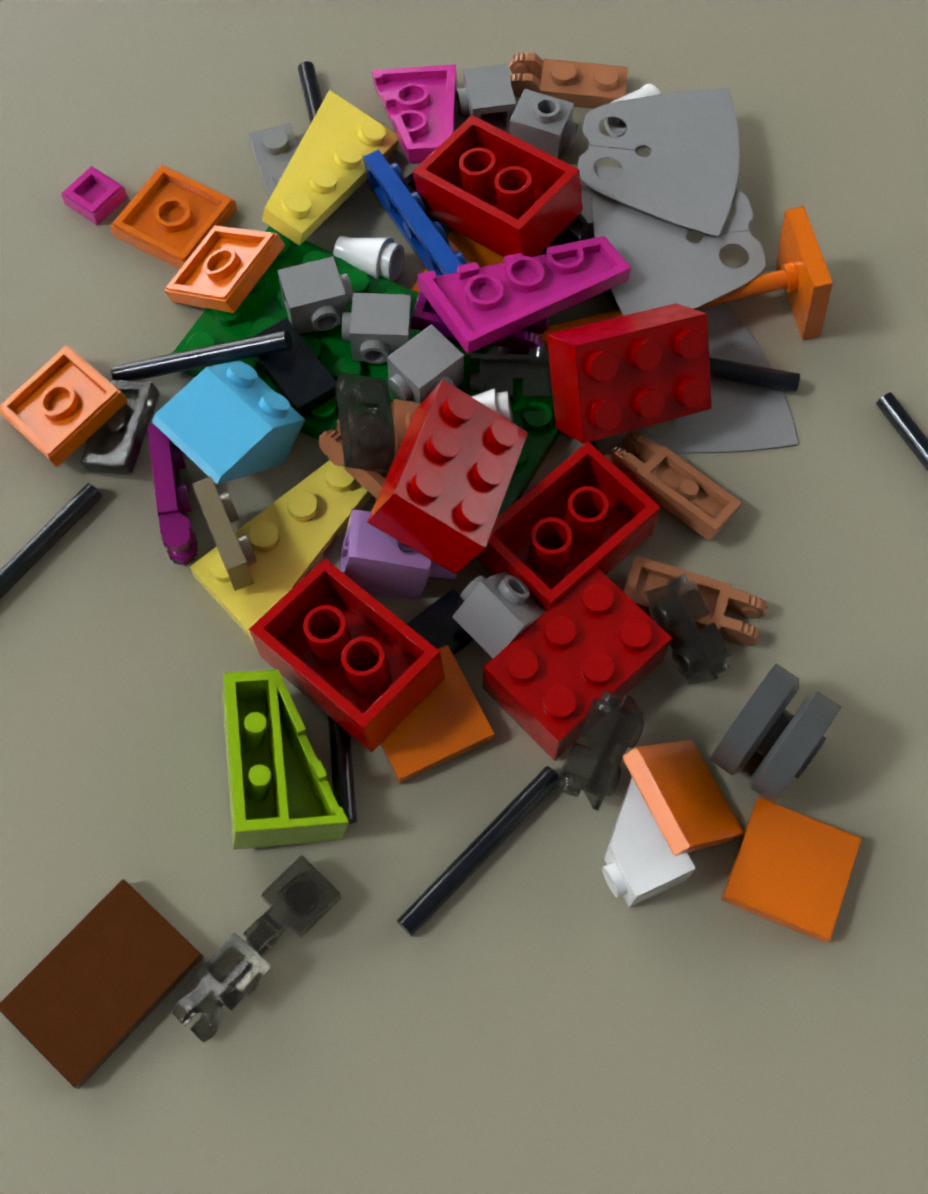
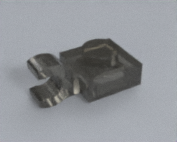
(295, 901)
(224, 981)

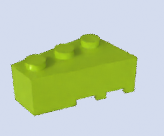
(273, 773)

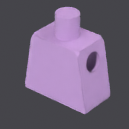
(383, 563)

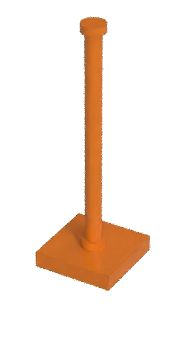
(799, 272)

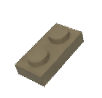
(219, 514)

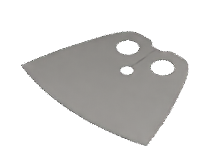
(691, 159)
(664, 262)
(741, 413)

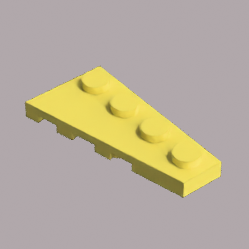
(325, 167)
(286, 542)

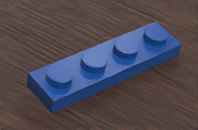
(410, 216)

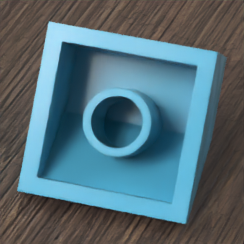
(230, 422)

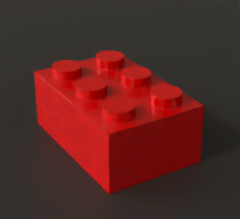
(499, 189)
(630, 372)
(449, 478)
(569, 525)
(348, 654)
(569, 656)

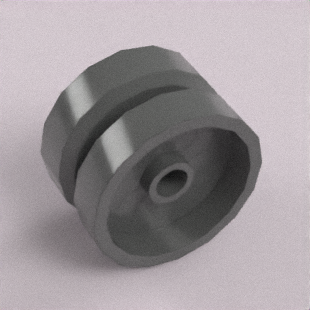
(782, 738)

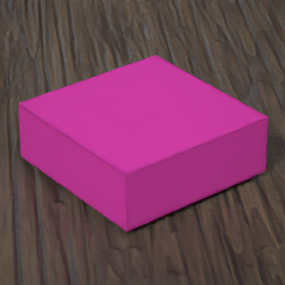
(94, 195)

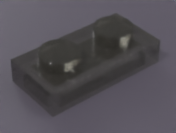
(365, 422)
(119, 440)

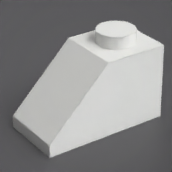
(639, 856)

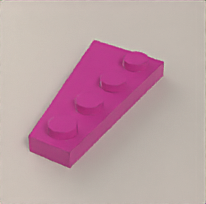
(509, 296)

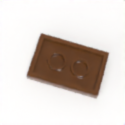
(99, 983)

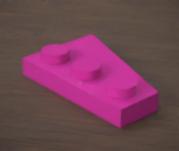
(419, 106)

